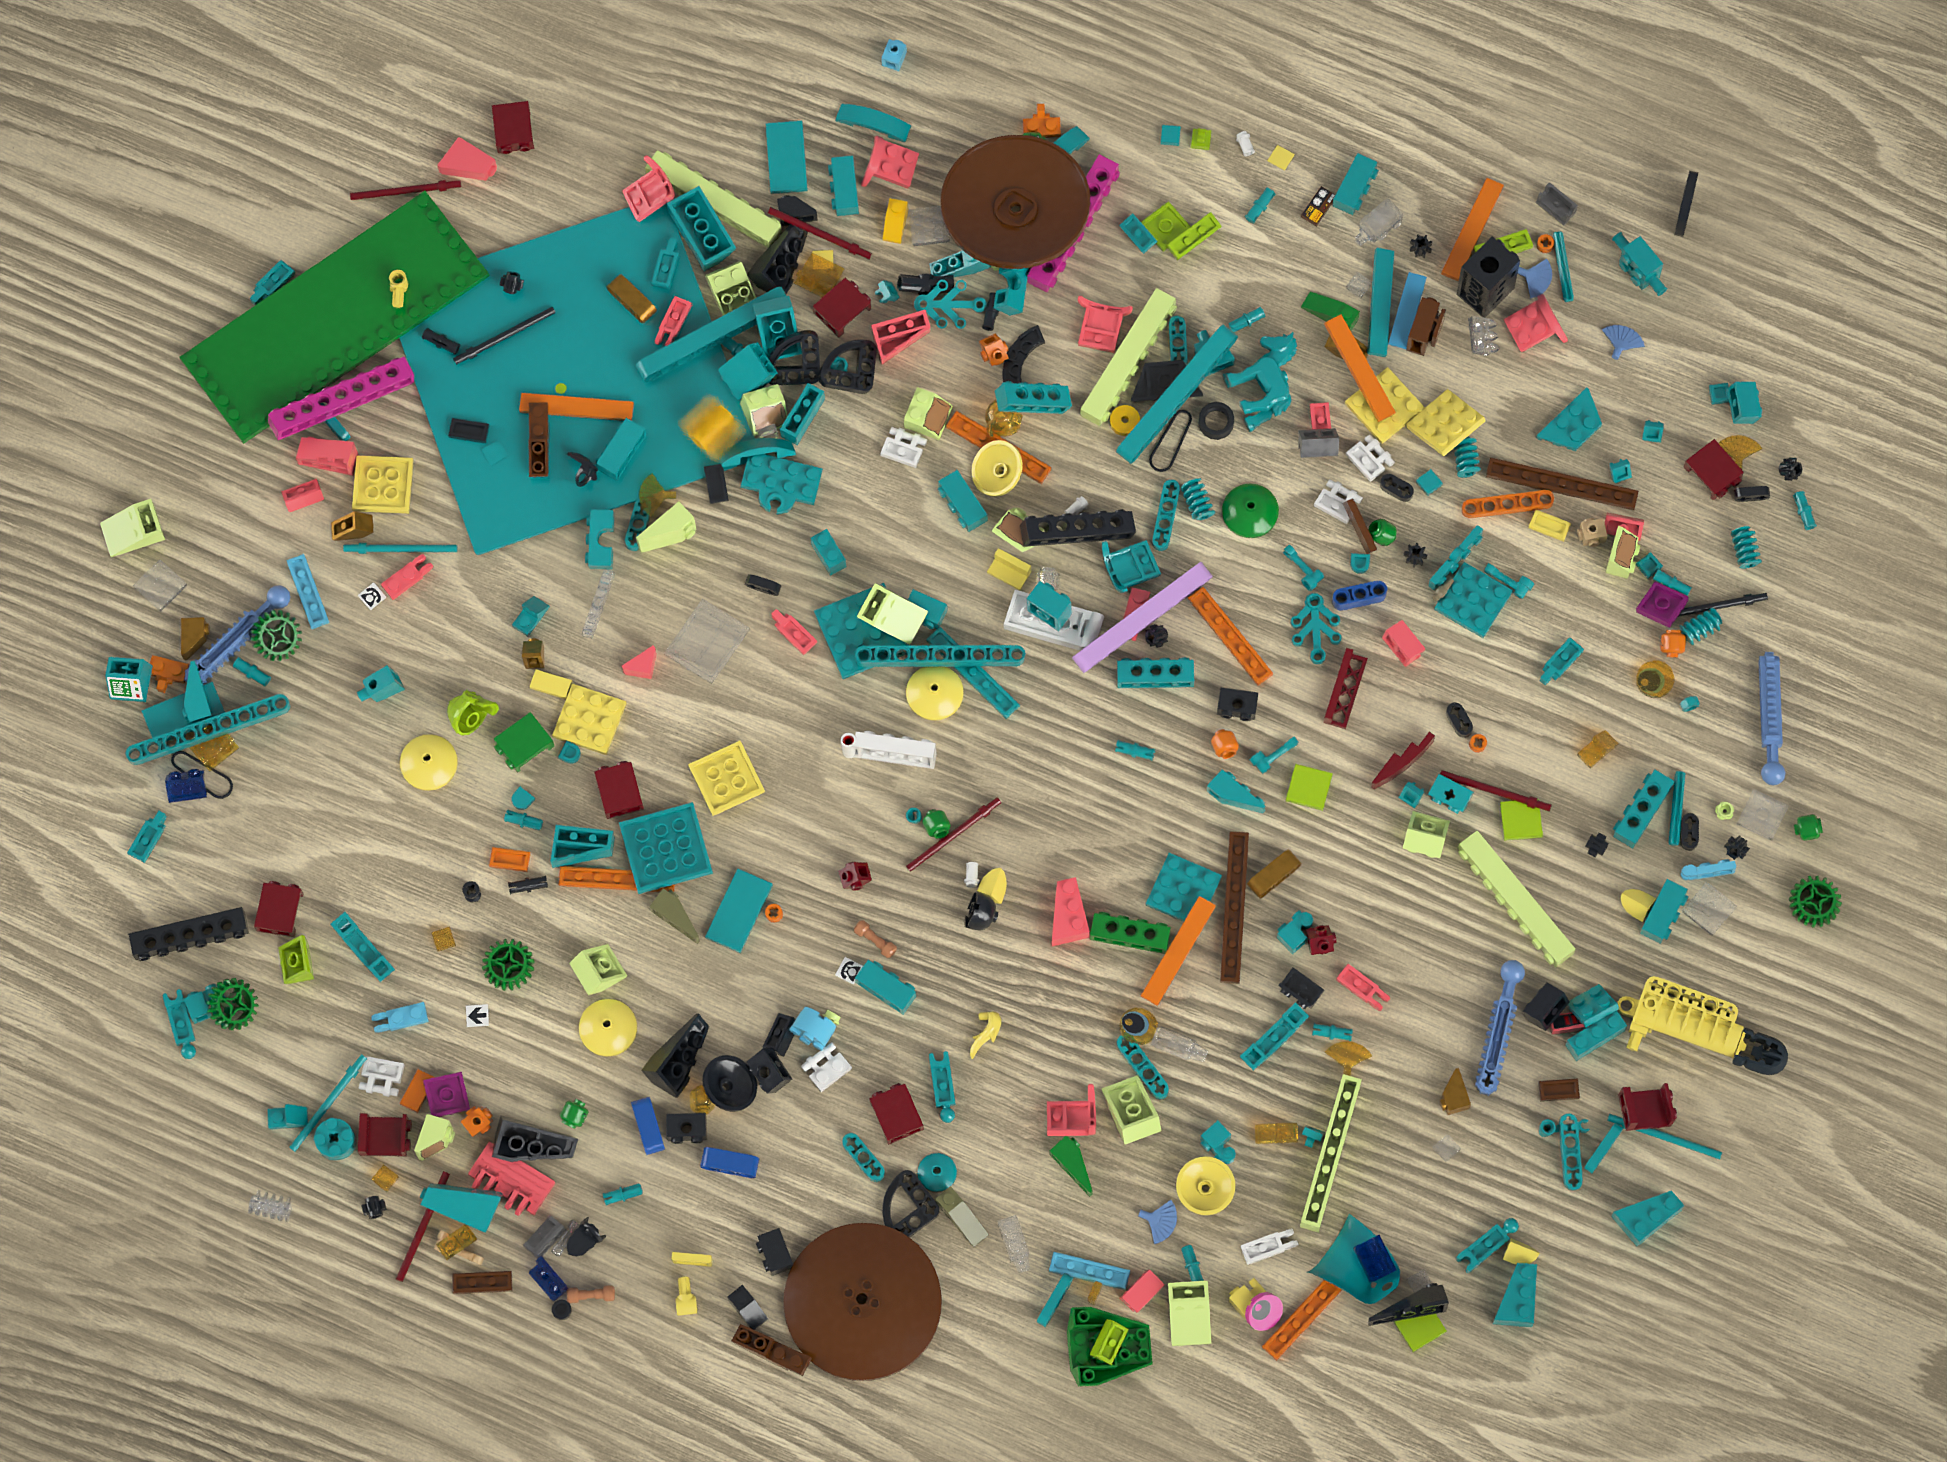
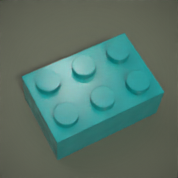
(774, 323)

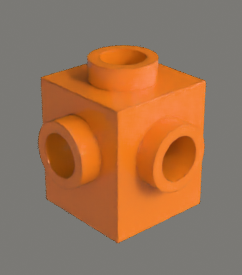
(993, 350)
(473, 1125)

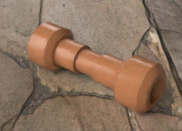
(863, 929)
(606, 1294)

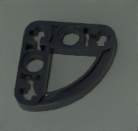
(1686, 203)
(807, 366)
(855, 378)
(920, 1212)

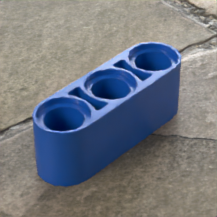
(1352, 601)
(648, 1125)
(729, 1162)

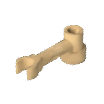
(464, 1253)

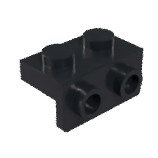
(1301, 988)

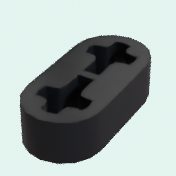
(1394, 491)
(1753, 493)
(763, 585)
(1455, 722)
(1694, 831)

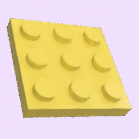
(1401, 399)
(1445, 422)
(382, 484)
(589, 719)
(726, 778)

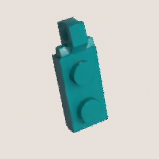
(666, 265)
(272, 282)
(1561, 660)
(148, 837)

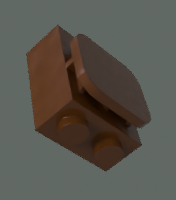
(1426, 326)

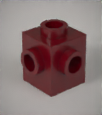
(855, 875)
(1320, 940)

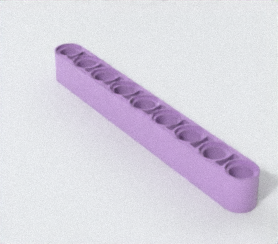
(1142, 617)

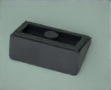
(780, 1035)

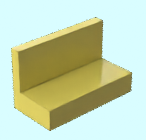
(1009, 569)

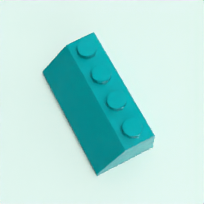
(701, 228)

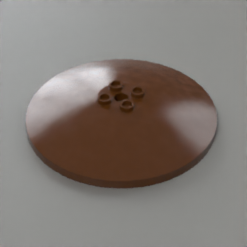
(1009, 174)
(871, 1337)

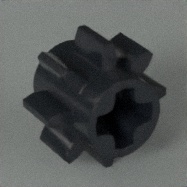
(1420, 240)
(511, 282)
(1790, 469)
(1414, 559)
(1156, 635)
(1597, 844)
(1736, 847)
(373, 1207)

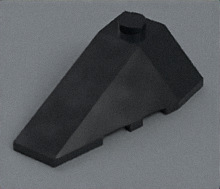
(779, 261)
(673, 1061)
(525, 1141)
(1421, 1303)

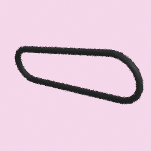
(1180, 443)
(214, 770)

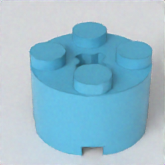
(813, 1028)

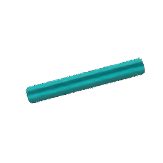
(1563, 267)
(1676, 811)

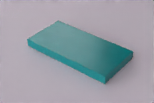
(786, 157)
(169, 716)
(739, 911)

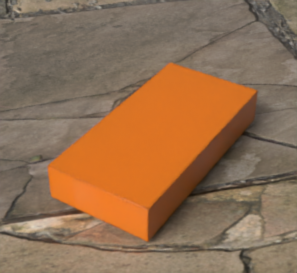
(509, 859)
(416, 1092)

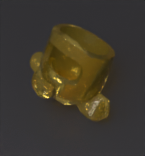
(1000, 422)

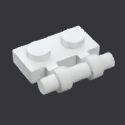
(902, 452)
(1365, 460)
(1332, 504)
(383, 1070)
(830, 1071)

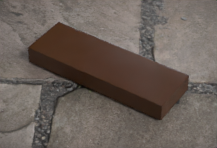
(1359, 526)
(482, 1282)

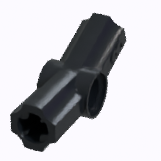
(923, 283)

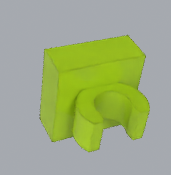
(1201, 139)

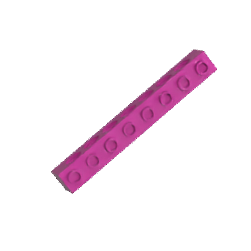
(1101, 167)
(335, 406)

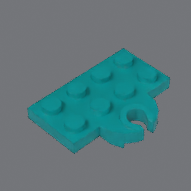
(781, 481)

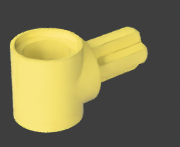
(398, 288)
(686, 1301)

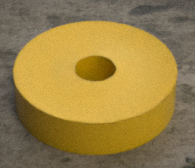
(1120, 413)

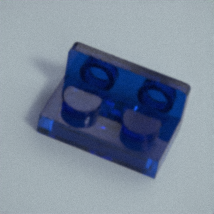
(185, 785)
(1374, 1259)
(548, 1279)

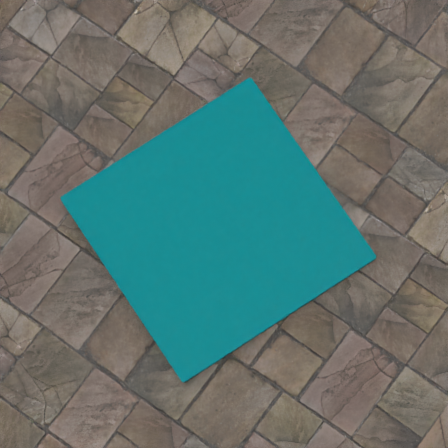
(587, 347)

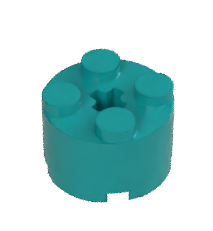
(331, 1149)

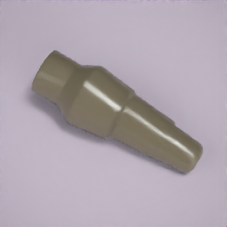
(1442, 590)

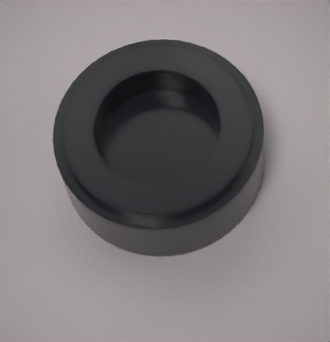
(561, 1309)

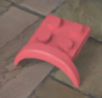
(890, 163)
(649, 191)
(1534, 324)
(1101, 325)
(1072, 1117)

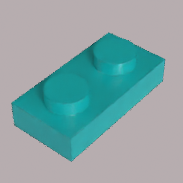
(1138, 233)

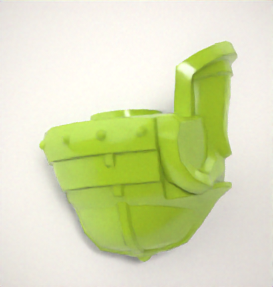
(469, 711)

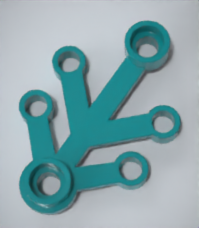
(946, 304)
(1315, 626)

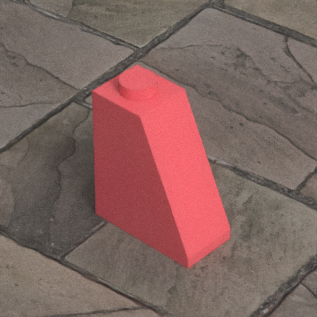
(467, 162)

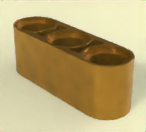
(631, 298)
(1274, 873)

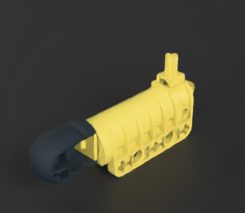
(1699, 1025)

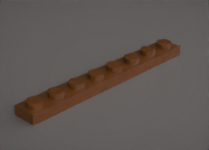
(1562, 484)
(1234, 907)

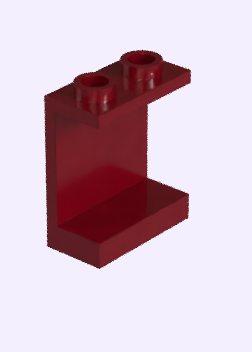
(512, 127)
(841, 306)
(1715, 469)
(618, 789)
(278, 909)
(1647, 1108)
(896, 1113)
(384, 1135)

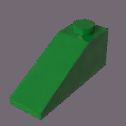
(1329, 308)
(1070, 1159)

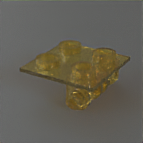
(818, 275)
(214, 751)

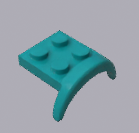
(1130, 565)

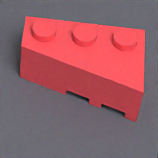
(899, 333)
(327, 455)
(1069, 914)

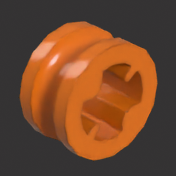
(1542, 238)
(1479, 737)
(773, 919)

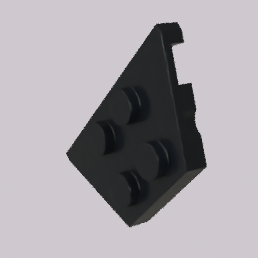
(1157, 378)

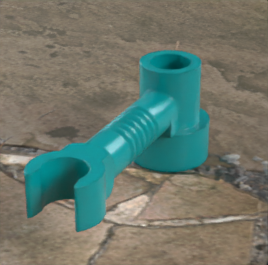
(1312, 577)
(1521, 587)
(1262, 762)
(1552, 1128)

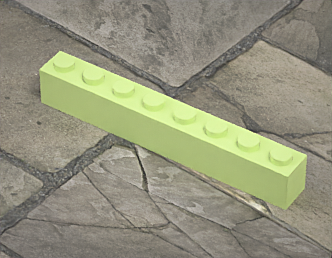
(726, 206)
(1128, 356)
(1516, 899)
(1330, 1153)

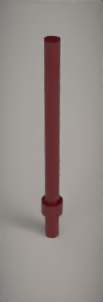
(442, 185)
(853, 248)
(1531, 801)
(982, 812)
(418, 1236)

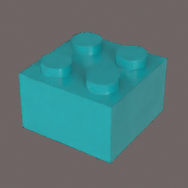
(1049, 605)

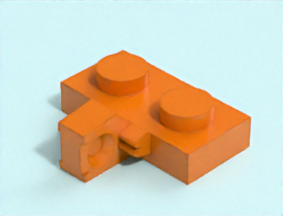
(1042, 123)
(167, 671)

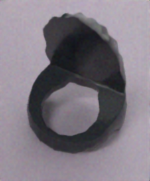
(586, 468)
(584, 1239)

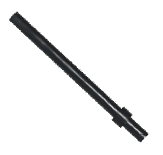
(472, 352)
(1747, 599)

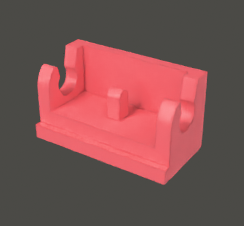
(1403, 643)
(1142, 1291)

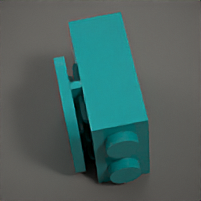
(747, 371)

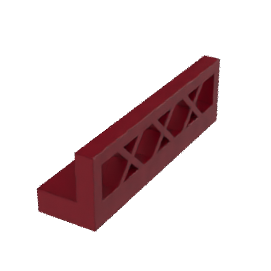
(1339, 684)

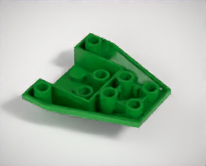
(1082, 1333)

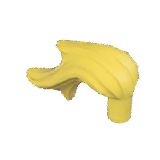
(989, 1032)

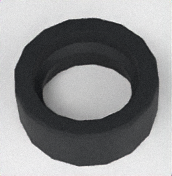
(1216, 434)

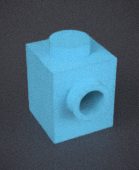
(894, 54)

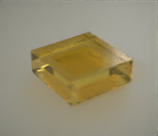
(443, 939)
(385, 1178)
(1094, 1293)

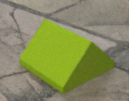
(296, 961)

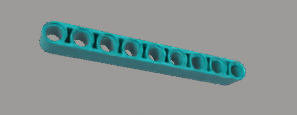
(703, 339)
(1177, 394)
(931, 661)
(200, 736)

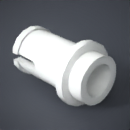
(1245, 143)
(1077, 506)
(971, 875)

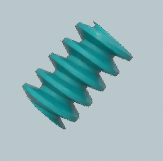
(1465, 458)
(1196, 499)
(1745, 547)
(1701, 625)

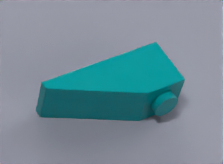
(195, 698)

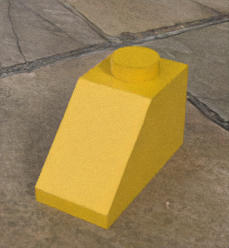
(895, 220)

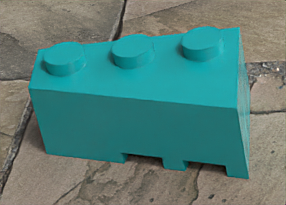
(580, 845)
(1648, 1216)
(1519, 1299)

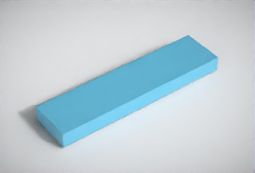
(307, 591)
(1089, 1270)

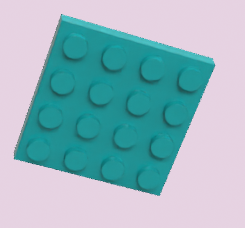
(847, 632)
(665, 848)

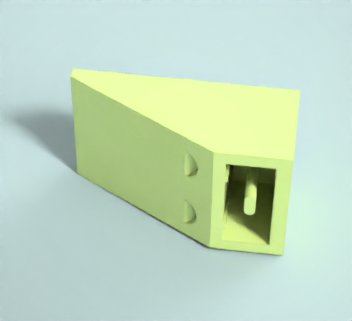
(730, 287)
(132, 528)
(892, 613)
(1189, 1313)

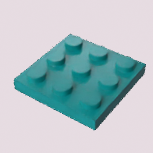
(1473, 600)
(1180, 886)

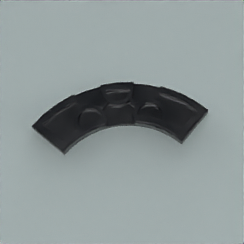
(1019, 352)

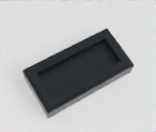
(469, 430)
(716, 483)

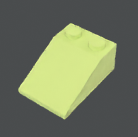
(668, 529)
(1131, 1109)

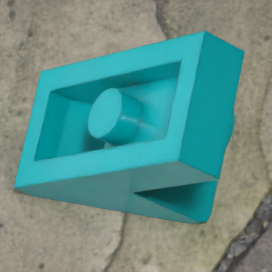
(530, 616)
(288, 1117)

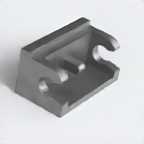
(1556, 204)
(1318, 443)
(544, 1237)

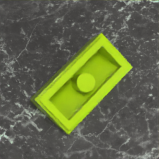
(1109, 1341)

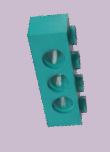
(1033, 398)
(1146, 679)
(1631, 835)

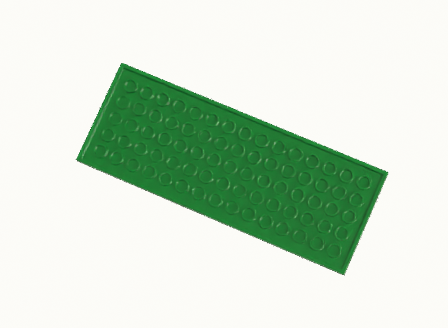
(333, 316)

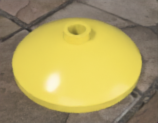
(989, 465)
(938, 703)
(432, 773)
(611, 1039)
(1210, 1173)

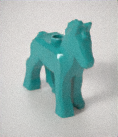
(1269, 378)

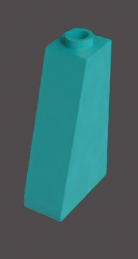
(462, 1204)

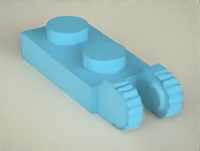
(1708, 870)
(401, 1017)

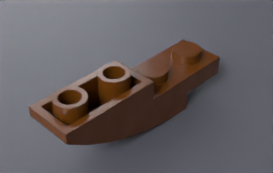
(538, 440)
(771, 1350)

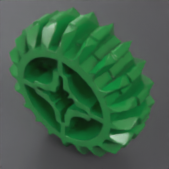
(273, 643)
(1830, 896)
(510, 948)
(240, 990)

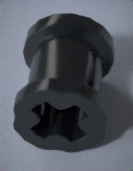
(471, 885)

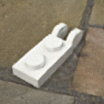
(1267, 1246)

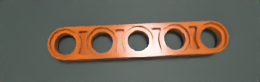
(1499, 509)

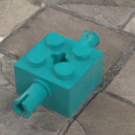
(1640, 263)

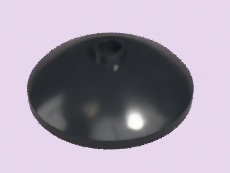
(735, 1077)

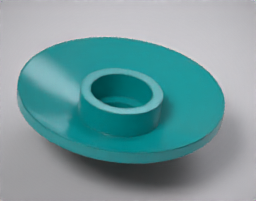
(940, 1181)

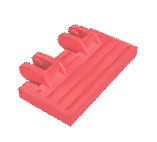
(513, 1180)

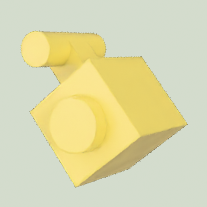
(1242, 1297)

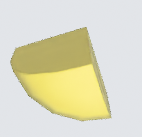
(994, 885)
(1637, 903)
(1520, 1253)

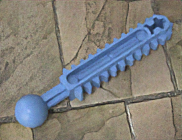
(277, 598)
(1771, 717)
(1512, 973)

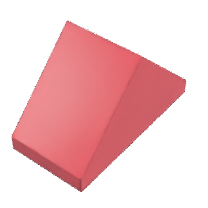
(642, 664)

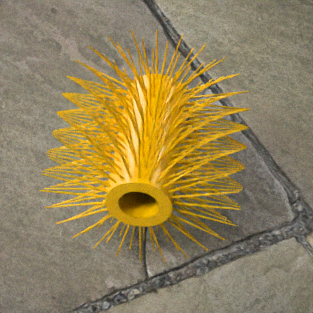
(714, 425)

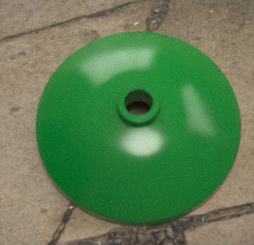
(1247, 521)

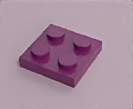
(1662, 604)
(446, 1095)

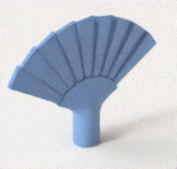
(1537, 278)
(1622, 339)
(1161, 1221)

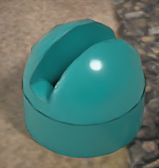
(910, 815)

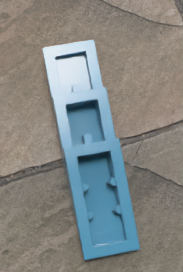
(1407, 310)

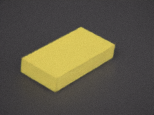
(1549, 525)
(550, 684)
(692, 1259)

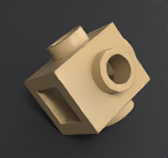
(1592, 532)

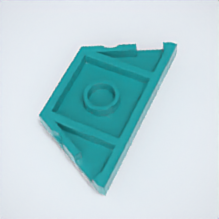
(1574, 423)

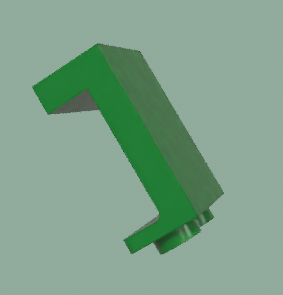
(522, 742)

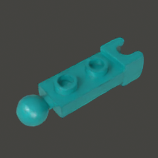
(180, 1024)
(943, 1086)
(1487, 1244)

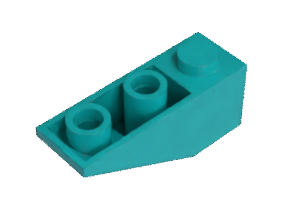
(957, 265)
(1230, 792)

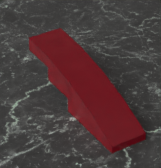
(1397, 764)

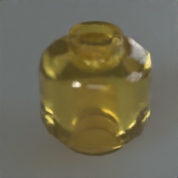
(699, 1101)

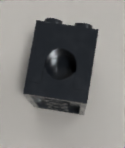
(1488, 277)

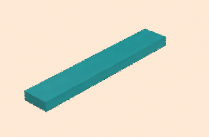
(1380, 302)
(978, 678)

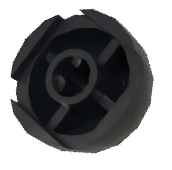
(981, 912)

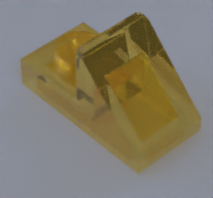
(1597, 749)

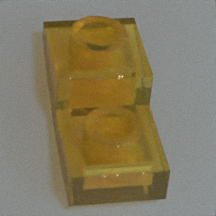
(1276, 1133)
(456, 1241)

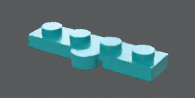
(1460, 552)

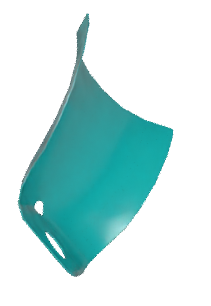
(1344, 1269)

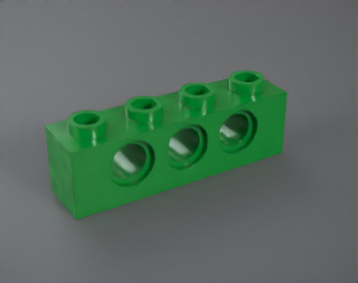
(1137, 941)

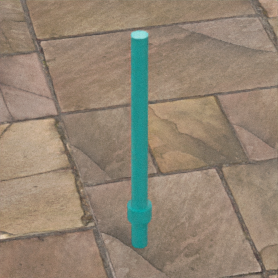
(363, 548)
(352, 1072)
(1670, 1138)

